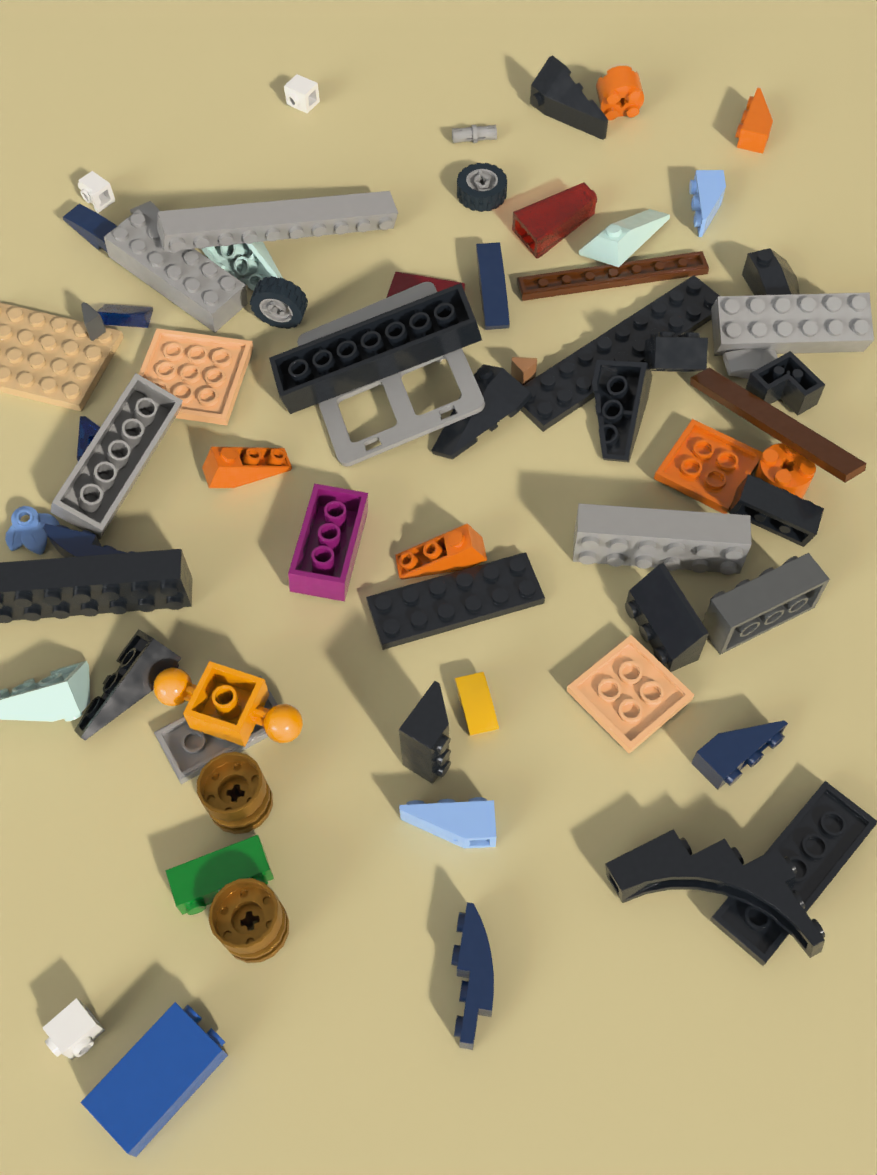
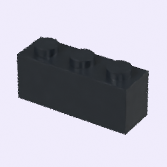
(777, 510)

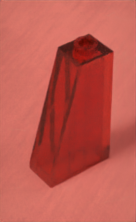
(553, 218)

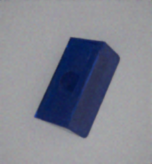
(126, 315)

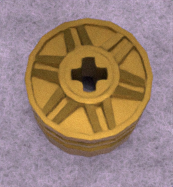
(238, 779)
(234, 912)

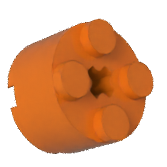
(620, 92)
(786, 469)

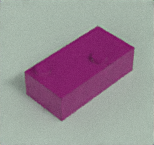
(328, 542)

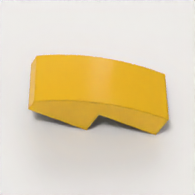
(476, 703)

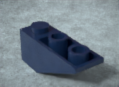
(732, 750)

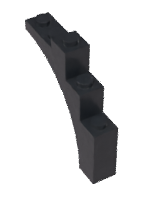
(718, 869)

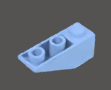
(707, 197)
(461, 823)

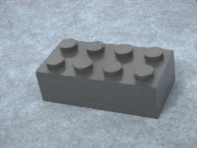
(764, 602)

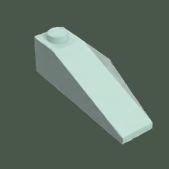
(623, 237)
(244, 261)
(51, 699)

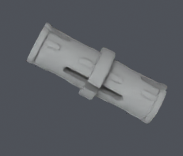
(474, 133)

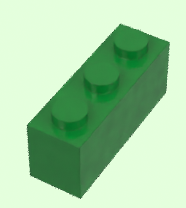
(200, 879)

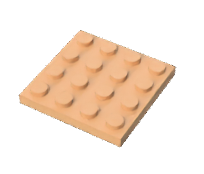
(199, 371)

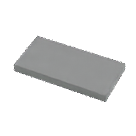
(192, 750)

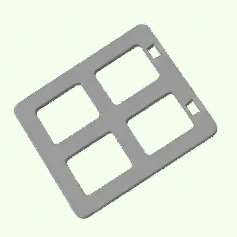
(408, 425)

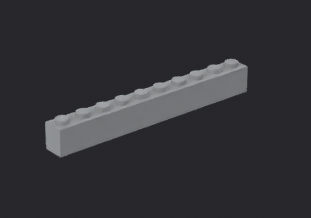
(275, 220)

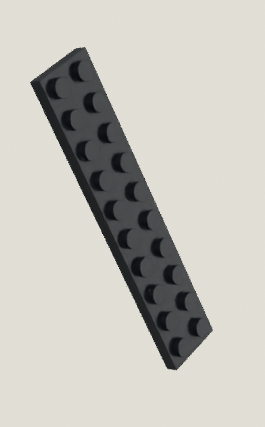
(569, 382)

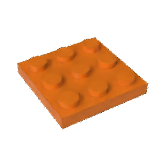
(708, 466)

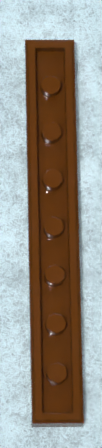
(611, 276)
(779, 425)

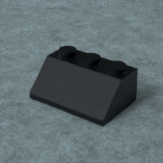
(666, 619)
(426, 736)

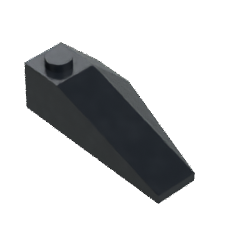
(563, 100)
(769, 274)
(502, 397)
(620, 400)
(133, 680)

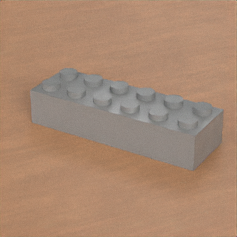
(180, 276)
(793, 323)
(116, 456)
(661, 536)

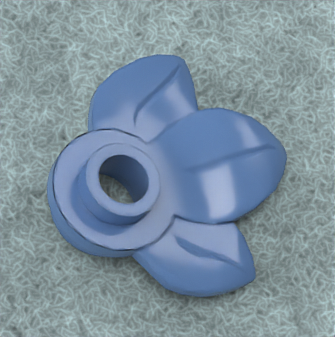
(30, 532)

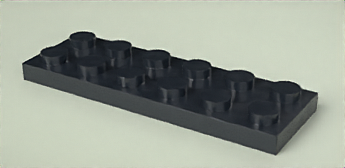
(454, 600)
(819, 846)

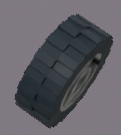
(481, 187)
(278, 302)

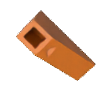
(755, 124)
(243, 465)
(443, 554)

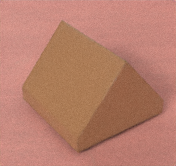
(523, 369)

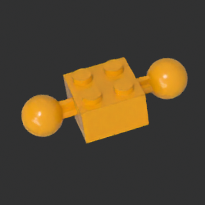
(227, 704)

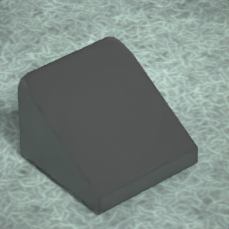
(92, 321)

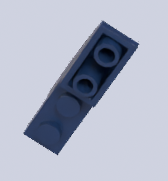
(76, 543)
(473, 962)

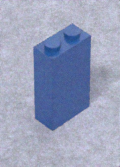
(155, 1078)

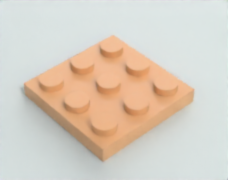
(630, 693)

